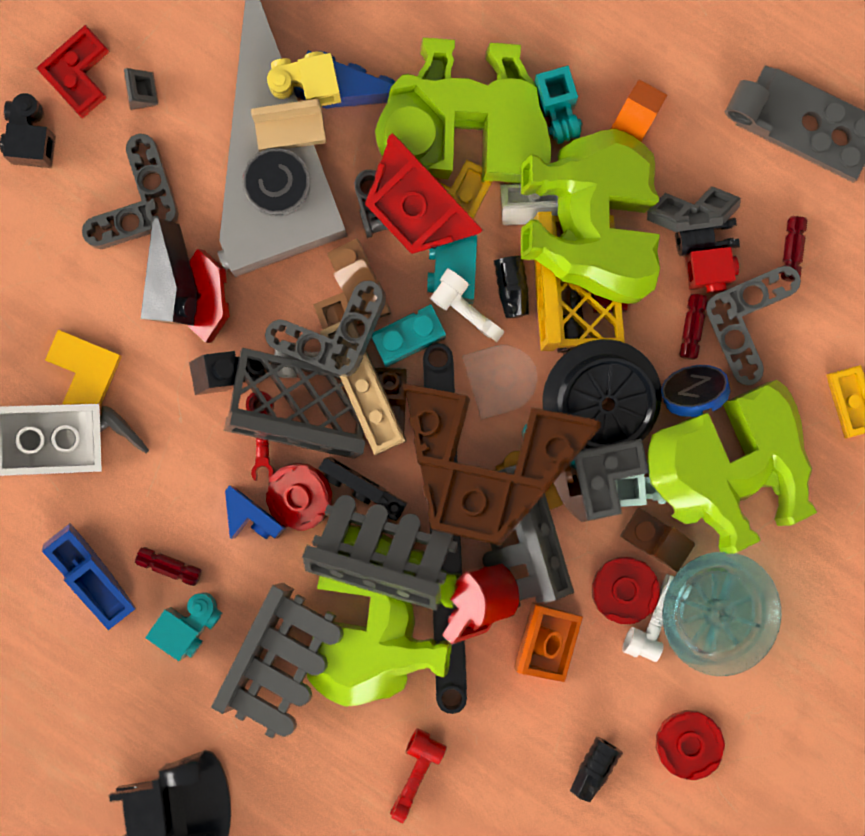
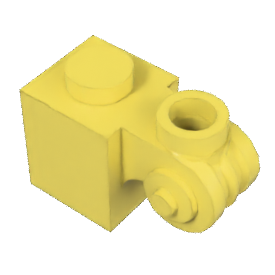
(312, 74)

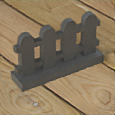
(540, 552)
(389, 578)
(263, 673)

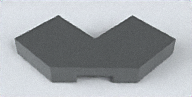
(709, 211)

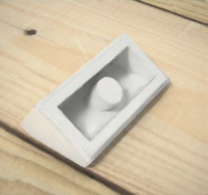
(520, 209)

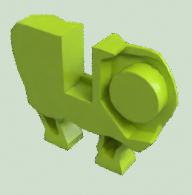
(430, 106)
(589, 179)
(700, 481)
(376, 658)

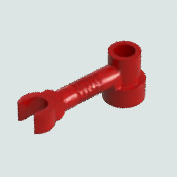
(262, 448)
(426, 751)

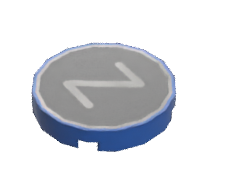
(695, 390)

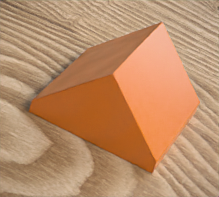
(547, 643)

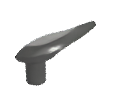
(119, 425)

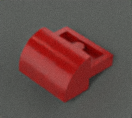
(481, 600)

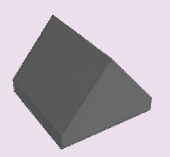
(140, 88)

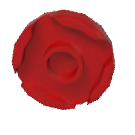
(298, 496)
(625, 590)
(690, 745)

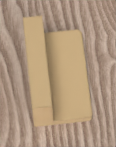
(289, 125)

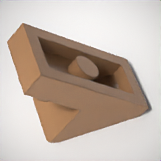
(351, 269)

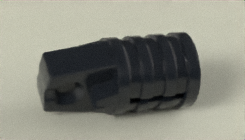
(512, 286)
(595, 769)

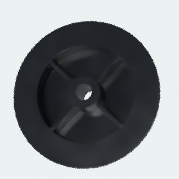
(600, 372)

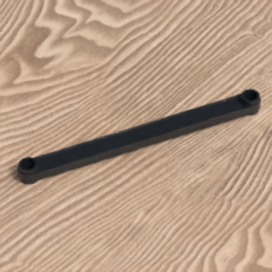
(443, 379)

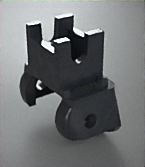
(184, 800)

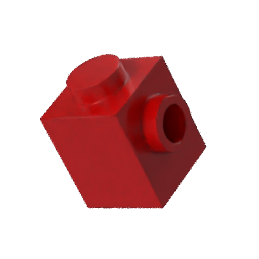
(711, 269)

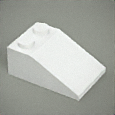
(50, 439)

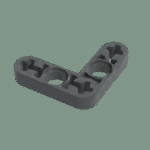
(145, 209)
(740, 308)
(332, 347)

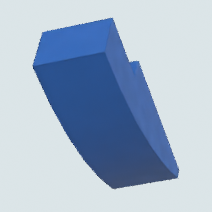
(88, 576)

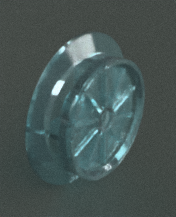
(746, 618)

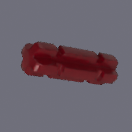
(794, 245)
(693, 326)
(168, 566)

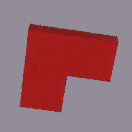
(68, 68)

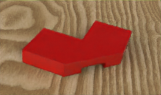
(211, 307)

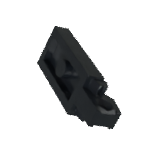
(364, 488)

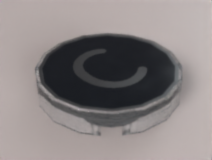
(276, 182)

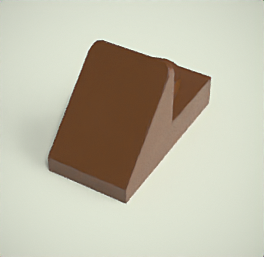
(658, 539)

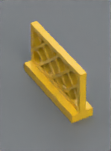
(551, 305)

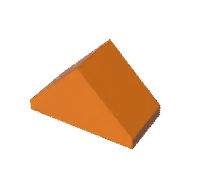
(639, 110)

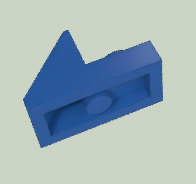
(242, 509)

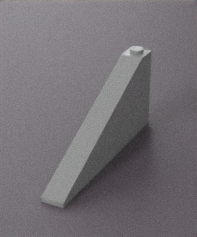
(248, 236)

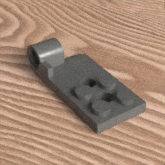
(775, 112)

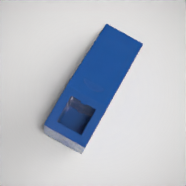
(356, 86)

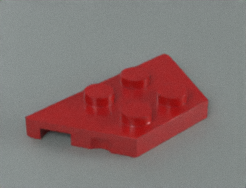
(415, 202)

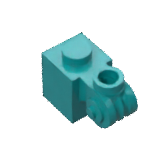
(556, 100)
(181, 634)

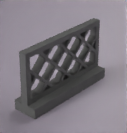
(286, 430)

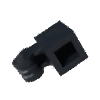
(22, 141)
(218, 371)

